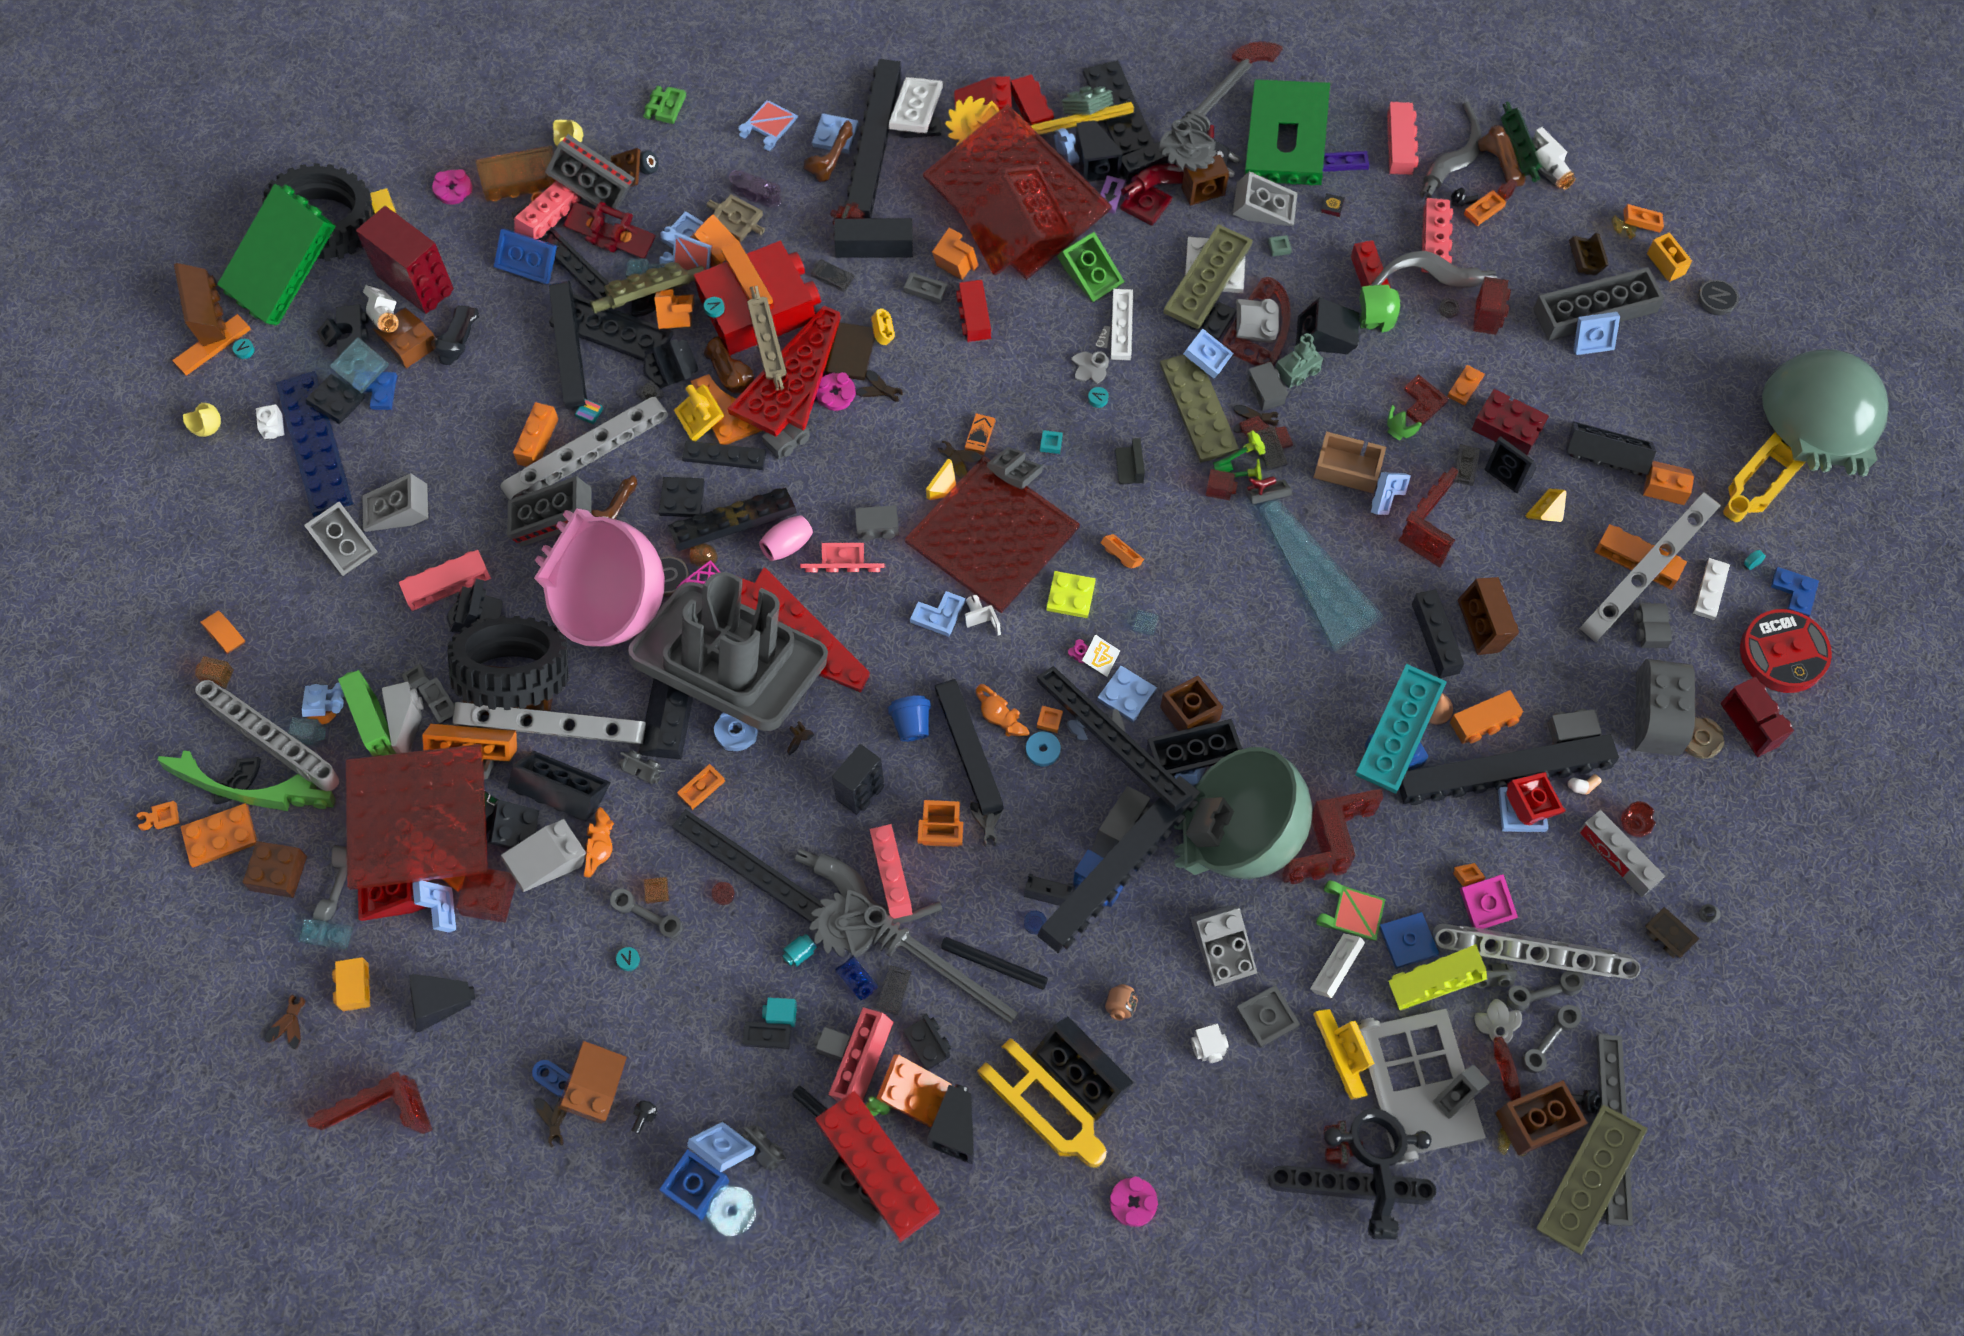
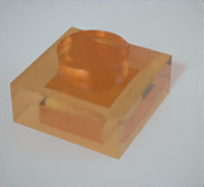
(656, 890)

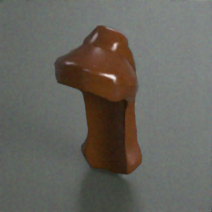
(1499, 144)
(823, 166)
(732, 373)
(626, 488)

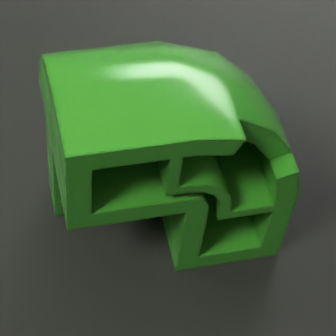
(1379, 307)

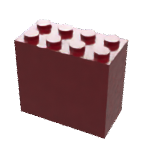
(405, 259)

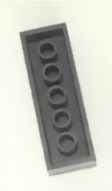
(1629, 294)

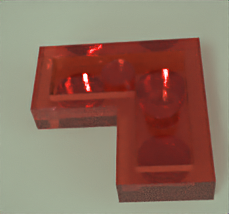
(1428, 400)

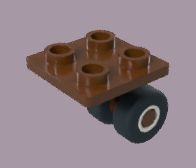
(633, 161)

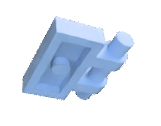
(319, 699)

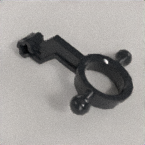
(1381, 1224)

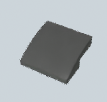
(1013, 468)

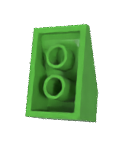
(1091, 267)

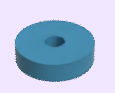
(1043, 758)

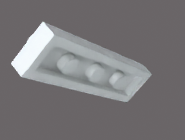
(1121, 324)

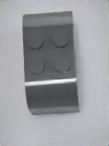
(1664, 707)

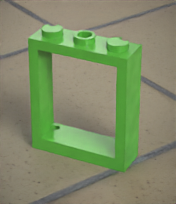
(367, 713)

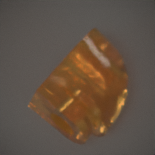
(703, 554)

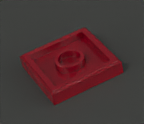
(1147, 205)

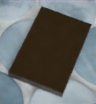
(851, 351)

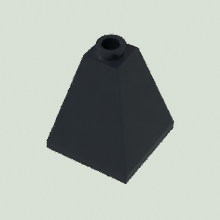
(437, 998)

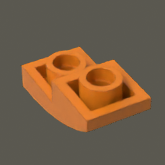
(223, 632)

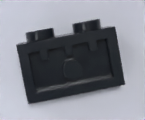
(927, 1042)

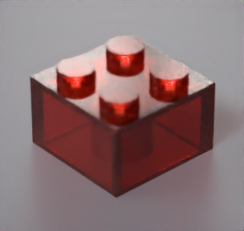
(1491, 305)
(487, 895)

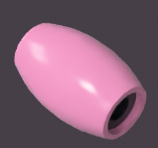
(785, 538)

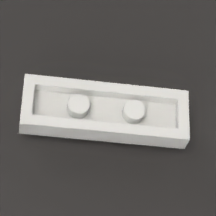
(1711, 589)
(1337, 965)

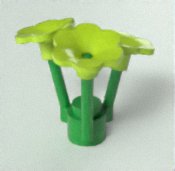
(1254, 444)

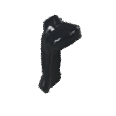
(452, 343)

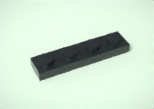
(724, 455)

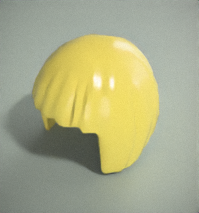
(564, 127)
(203, 420)

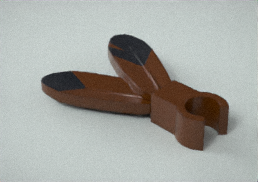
(288, 1022)

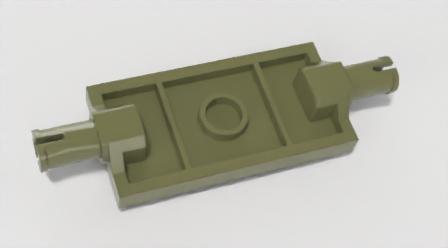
(644, 284)

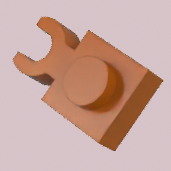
(161, 816)

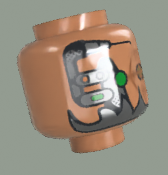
(1121, 1002)

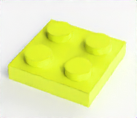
(1071, 594)

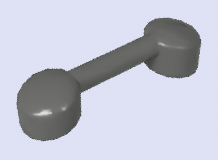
(326, 908)
(669, 926)
(1569, 984)
(1534, 1059)

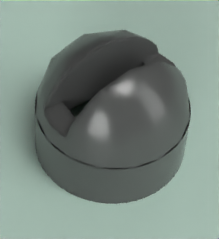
(1710, 909)

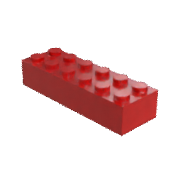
(877, 1166)

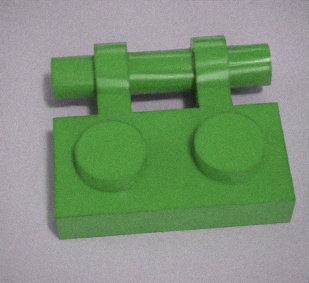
(669, 106)

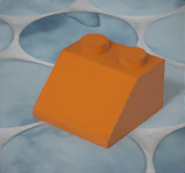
(1669, 483)

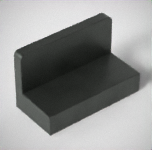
(1130, 463)

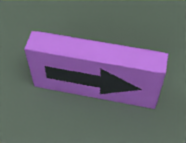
(1112, 191)

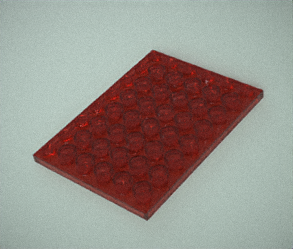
(1012, 143)

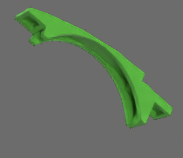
(295, 790)

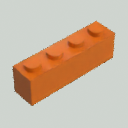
(1630, 550)
(496, 743)

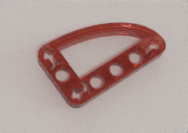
(1242, 344)

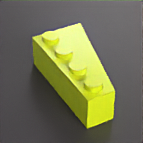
(1438, 978)

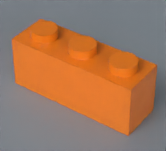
(535, 434)
(1486, 717)

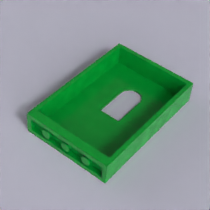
(1288, 104)

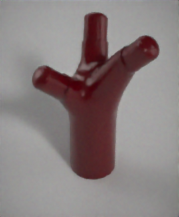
(1261, 484)

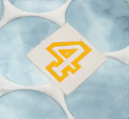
(1101, 655)

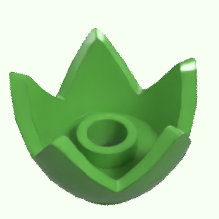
(1398, 427)

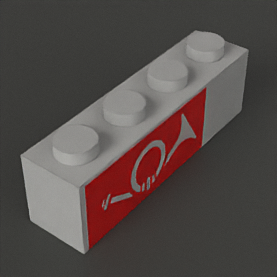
(1621, 853)

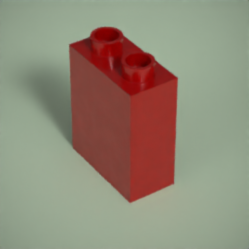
(780, 273)

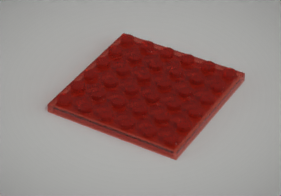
(992, 535)
(415, 816)

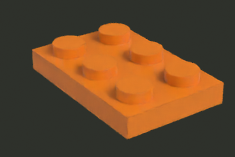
(219, 835)
(912, 1090)

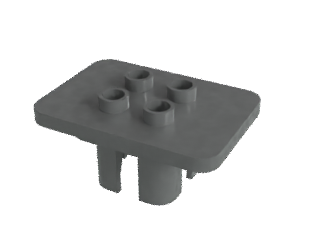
(729, 652)

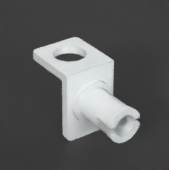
(979, 614)

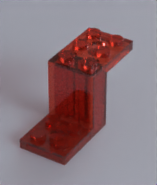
(1332, 836)

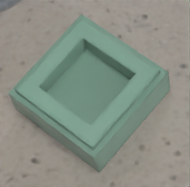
(1279, 245)

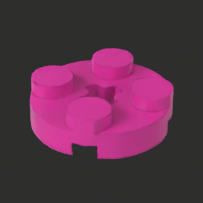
(450, 177)
(840, 382)
(1130, 1215)

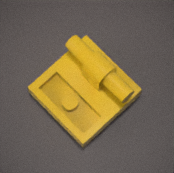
(698, 412)

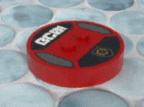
(1785, 650)

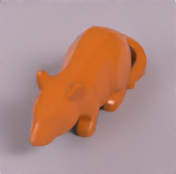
(996, 712)
(599, 845)

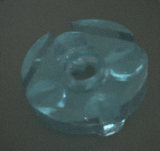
(718, 1210)

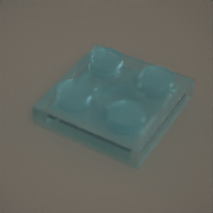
(359, 365)

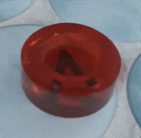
(723, 893)

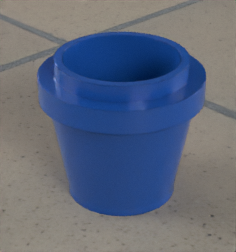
(911, 717)

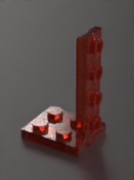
(1421, 534)
(399, 1087)

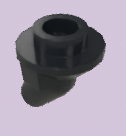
(1459, 198)
(1589, 1100)
(645, 1112)

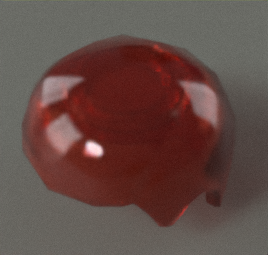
(1642, 814)

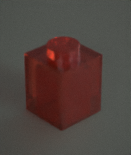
(1221, 485)

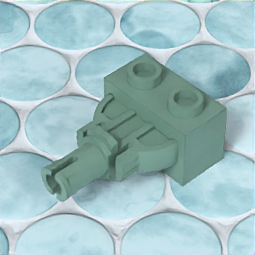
(1300, 363)

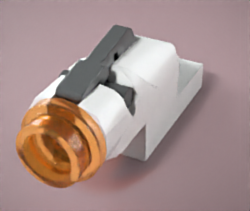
(1552, 159)
(380, 309)

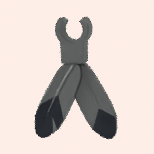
(986, 822)

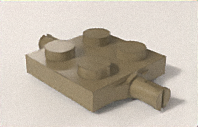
(737, 216)

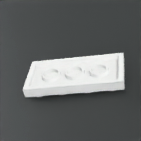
(915, 105)

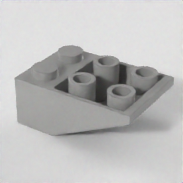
(1224, 944)

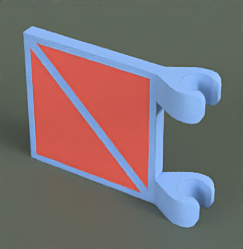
(770, 121)
(687, 251)

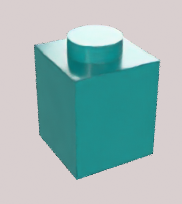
(780, 1011)

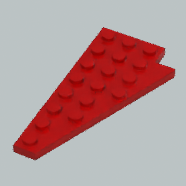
(804, 365)
(841, 664)

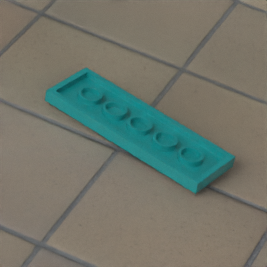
(1401, 728)

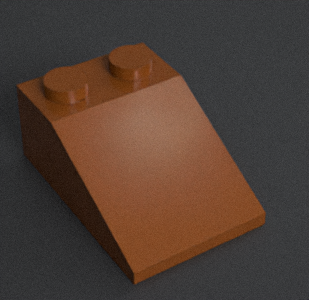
(410, 339)
(592, 1083)

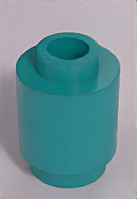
(799, 950)

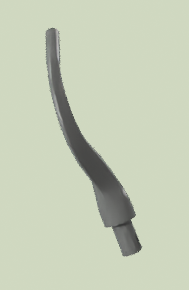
(1453, 160)
(1438, 268)
(849, 879)

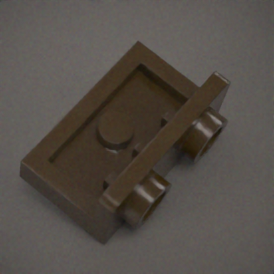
(1589, 254)
(1671, 932)

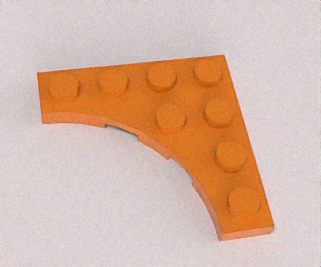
(729, 427)

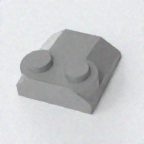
(1257, 320)

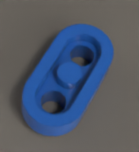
(553, 1080)

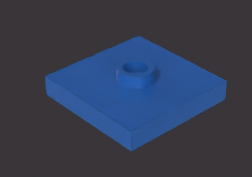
(1408, 940)

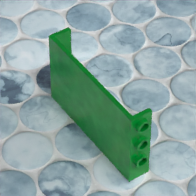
(276, 254)

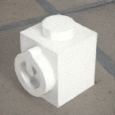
(270, 421)
(1209, 1044)

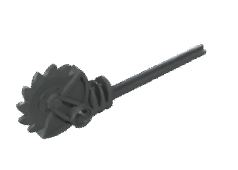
(1187, 140)
(847, 927)

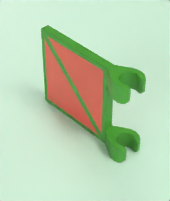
(1355, 912)

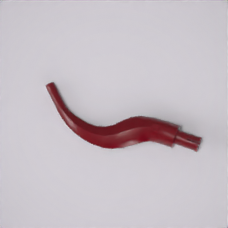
(1156, 174)

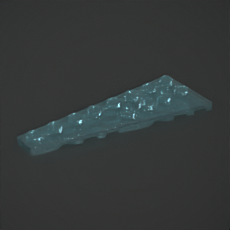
(1332, 595)

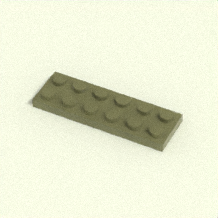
(1208, 276)
(1199, 408)
(1591, 1179)

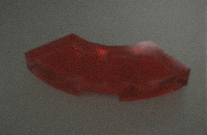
(1257, 52)
(1257, 424)
(1507, 1068)

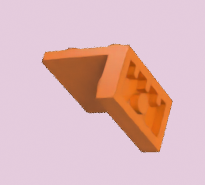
(714, 234)

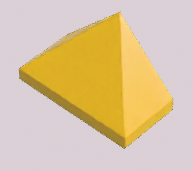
(942, 482)
(1549, 506)

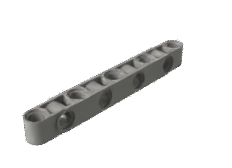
(585, 449)
(1650, 567)
(550, 723)
(267, 735)
(1552, 953)

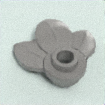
(1089, 368)
(1498, 1018)

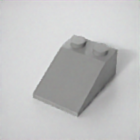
(1264, 201)
(396, 504)
(341, 538)
(403, 715)
(544, 856)

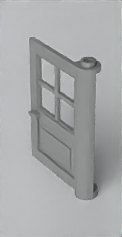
(1415, 1105)

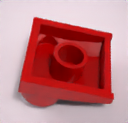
(1533, 798)

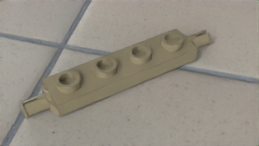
(766, 338)

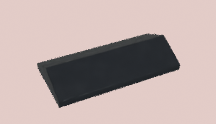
(873, 237)

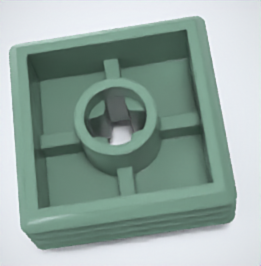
(1087, 101)

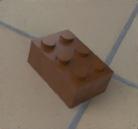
(1488, 615)
(1541, 1117)

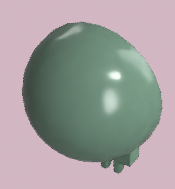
(1828, 409)
(1267, 821)

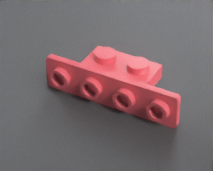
(843, 556)

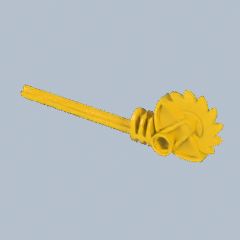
(975, 114)

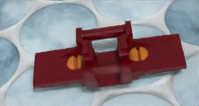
(606, 236)

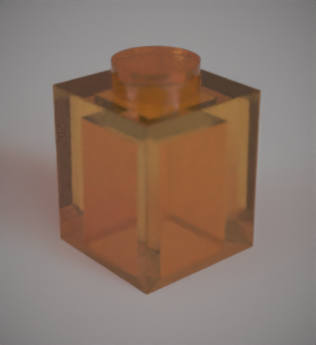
(214, 670)

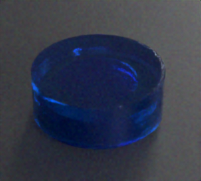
(1033, 921)

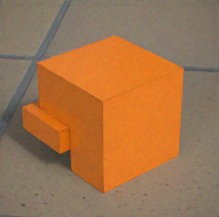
(954, 254)
(673, 310)
(941, 824)

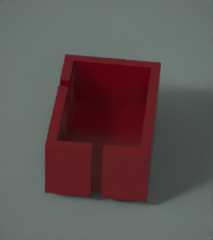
(1510, 420)
(1757, 716)

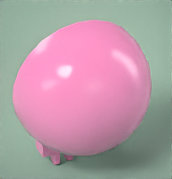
(600, 580)

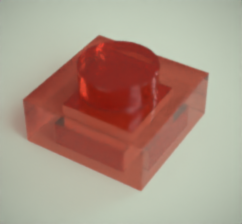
(1506, 190)

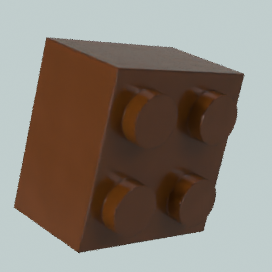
(1206, 183)
(1191, 705)
(274, 869)

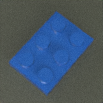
(525, 256)

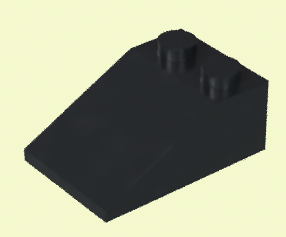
(1510, 465)

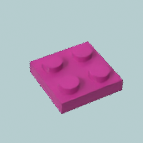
(1488, 902)

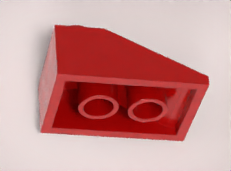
(991, 89)
(386, 901)

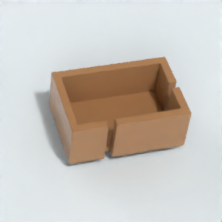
(1343, 464)

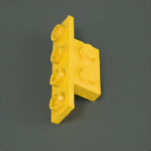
(1347, 1051)

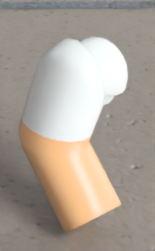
(1584, 787)

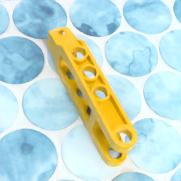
(1739, 505)
(1084, 1145)

